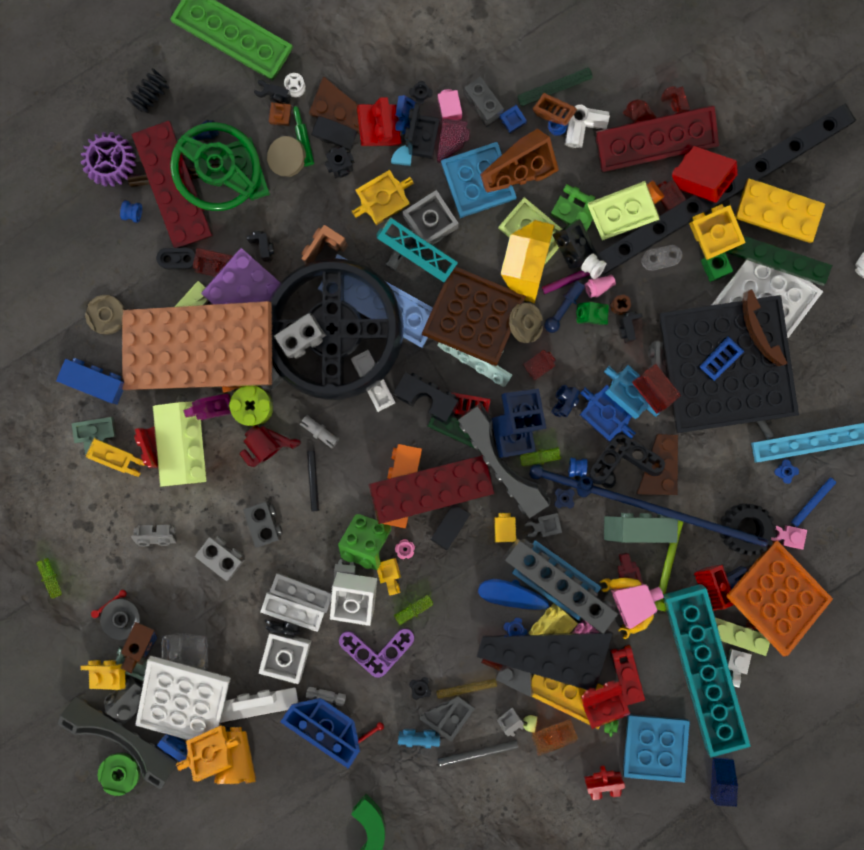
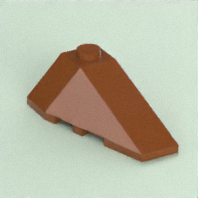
(525, 161)

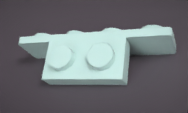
(493, 372)

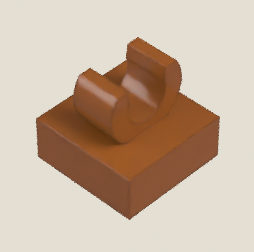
(280, 114)

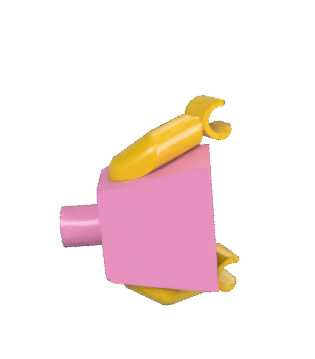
(633, 602)

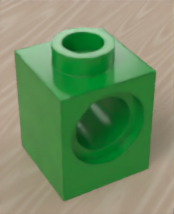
(714, 273)

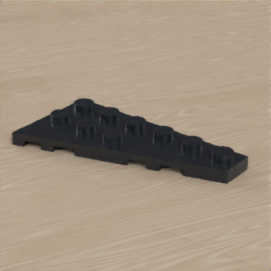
(559, 656)

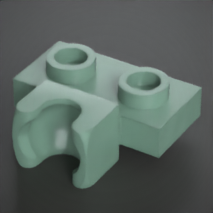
(88, 430)

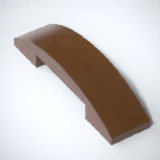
(773, 353)

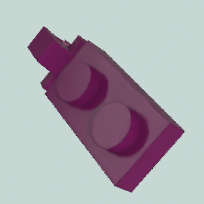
(209, 407)

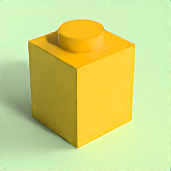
(505, 528)

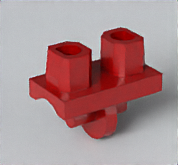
(603, 782)

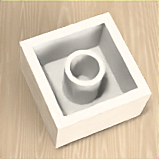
(353, 598)
(285, 657)

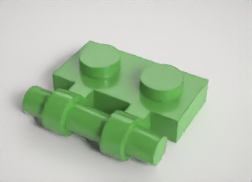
(569, 212)

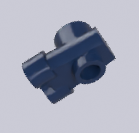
(567, 399)

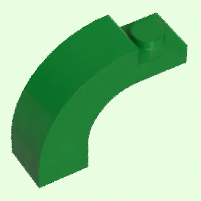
(373, 821)

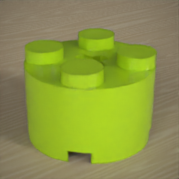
(239, 406)

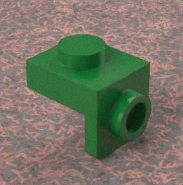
(592, 313)

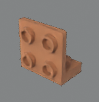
(320, 237)

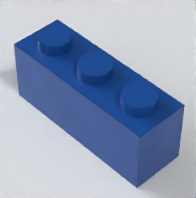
(91, 380)

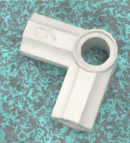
(576, 128)

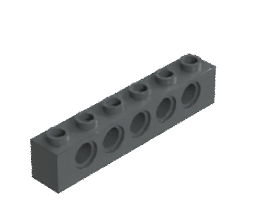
(600, 619)

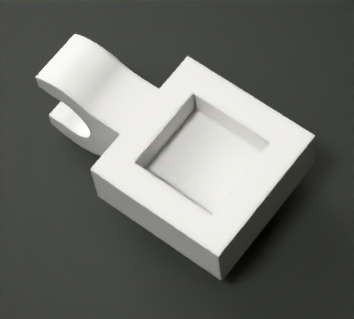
(738, 663)

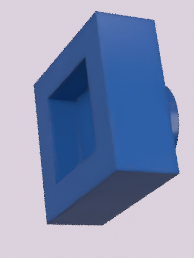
(513, 119)

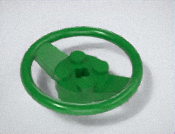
(227, 172)

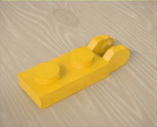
(112, 457)

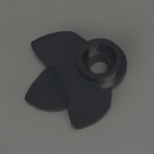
(287, 628)

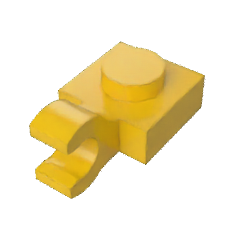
(389, 572)

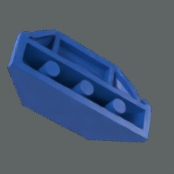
(324, 728)

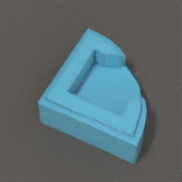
(401, 156)

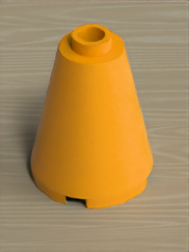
(241, 760)

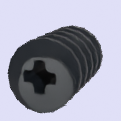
(149, 91)

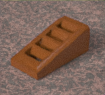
(545, 100)

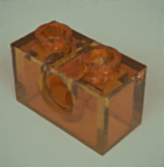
(554, 737)

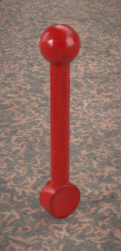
(96, 613)
(380, 726)

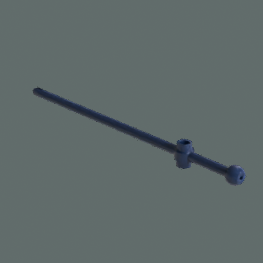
(585, 487)

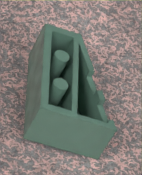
(640, 529)

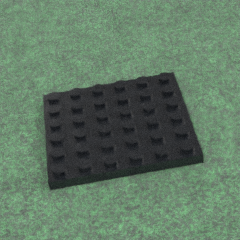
(749, 388)

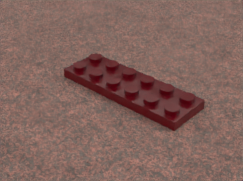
(657, 138)
(182, 219)
(431, 489)

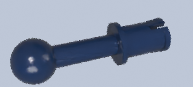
(552, 323)

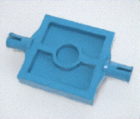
(625, 393)

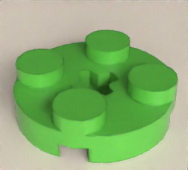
(109, 780)

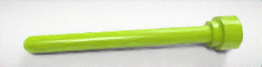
(667, 569)

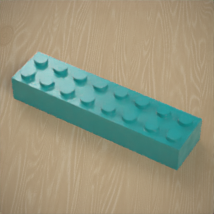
(706, 670)

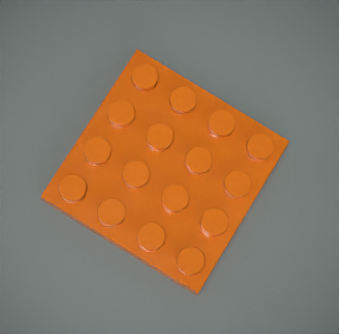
(779, 598)

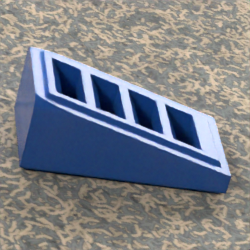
(726, 363)

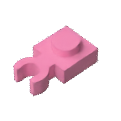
(791, 536)

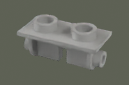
(145, 536)

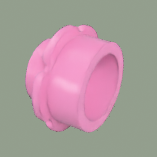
(405, 554)

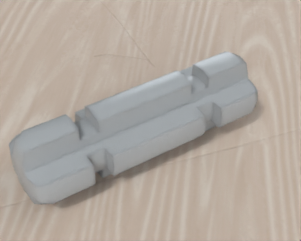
(328, 696)

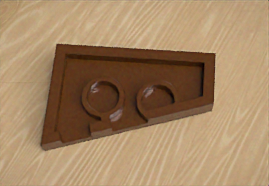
(334, 105)
(667, 483)

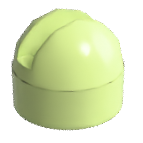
(532, 722)

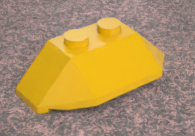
(526, 258)

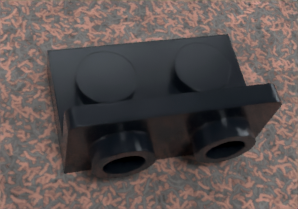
(574, 244)

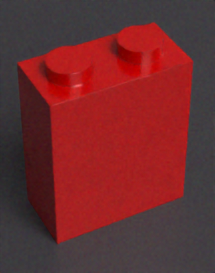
(705, 174)

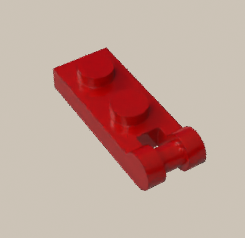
(627, 675)

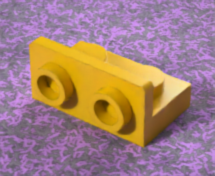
(105, 675)

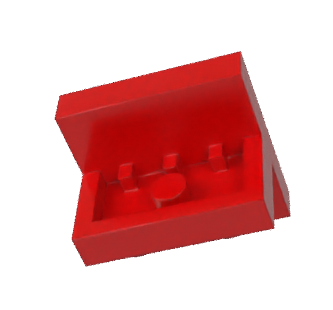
(378, 124)

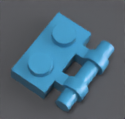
(427, 738)

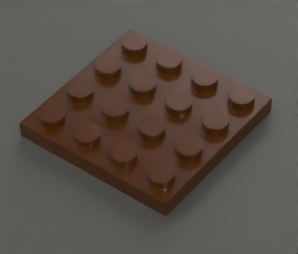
(472, 315)

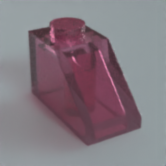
(452, 138)

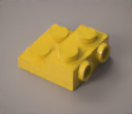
(717, 231)

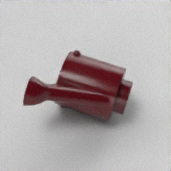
(264, 444)

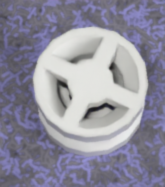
(293, 80)
(593, 266)

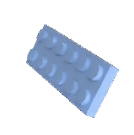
(367, 303)

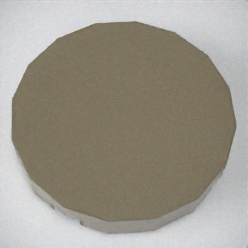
(286, 156)
(105, 314)
(526, 322)

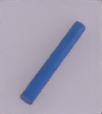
(813, 502)

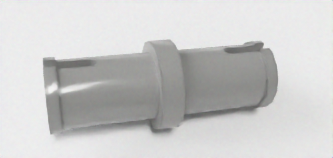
(319, 431)

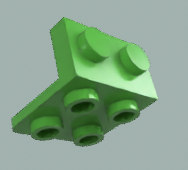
(364, 541)

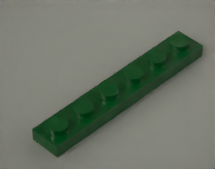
(782, 260)

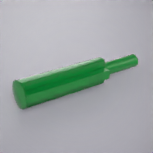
(302, 136)

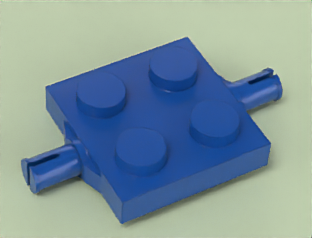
(605, 414)

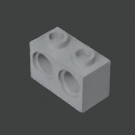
(298, 331)
(217, 562)

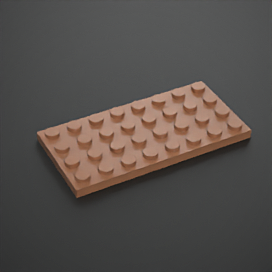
(197, 346)

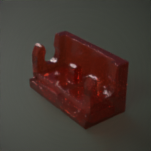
(209, 262)
(656, 388)

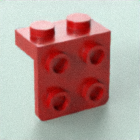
(604, 704)

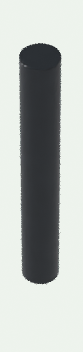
(313, 481)

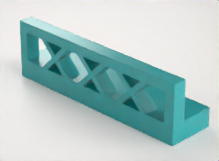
(411, 253)

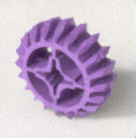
(95, 171)

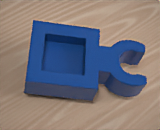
(402, 111)

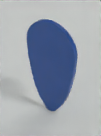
(511, 595)

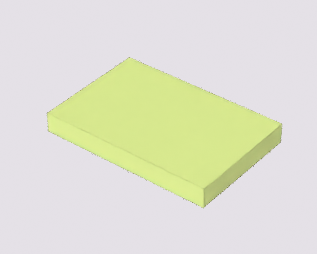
(623, 210)
(524, 214)

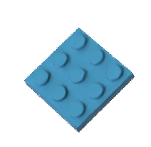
(466, 183)
(656, 748)

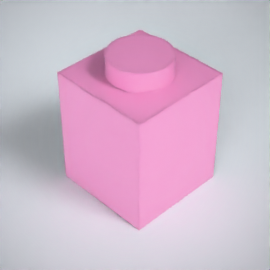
(449, 105)

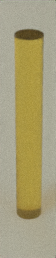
(466, 688)

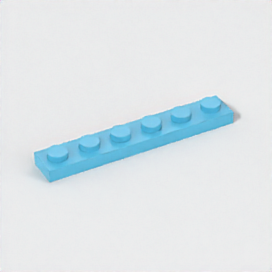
(808, 442)

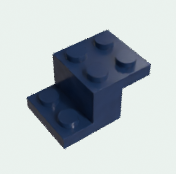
(521, 418)

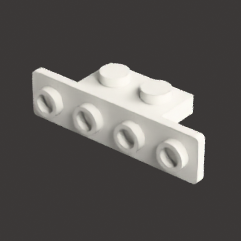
(259, 704)

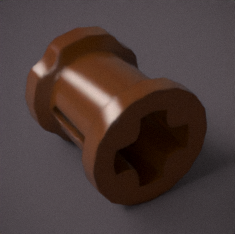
(626, 306)

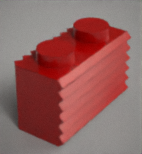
(717, 586)

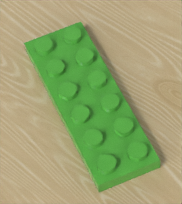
(233, 35)

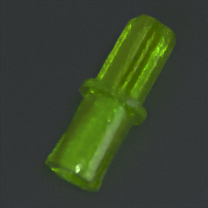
(540, 456)
(49, 578)
(413, 610)

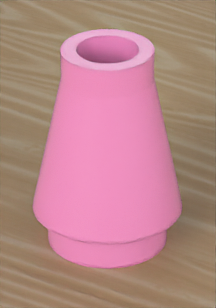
(598, 286)

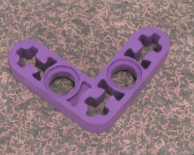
(381, 657)

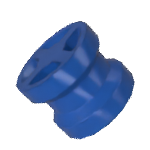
(131, 211)
(577, 467)

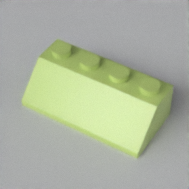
(178, 445)

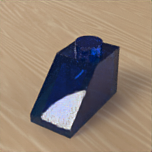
(724, 782)

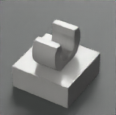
(349, 569)
(510, 722)

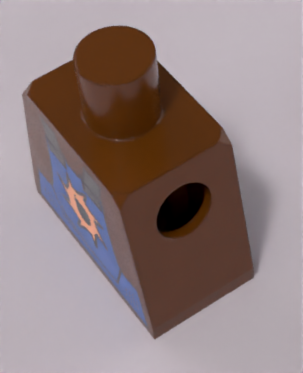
(139, 638)

